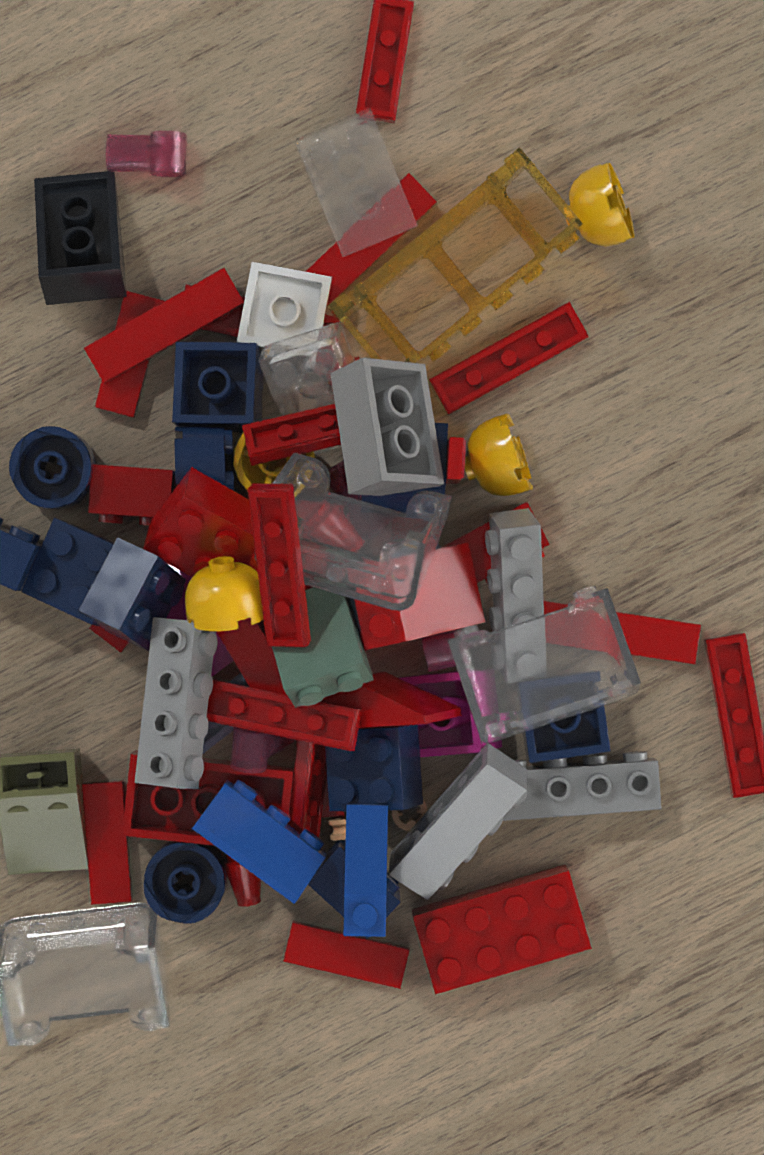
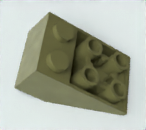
(42, 811)

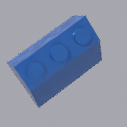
(261, 839)

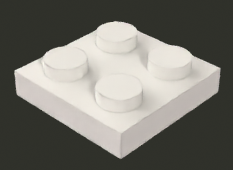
(282, 304)

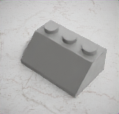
(386, 427)

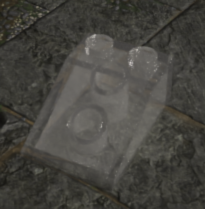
(356, 182)
(301, 368)

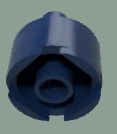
(42, 447)
(204, 450)
(181, 902)

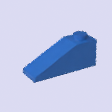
(365, 870)

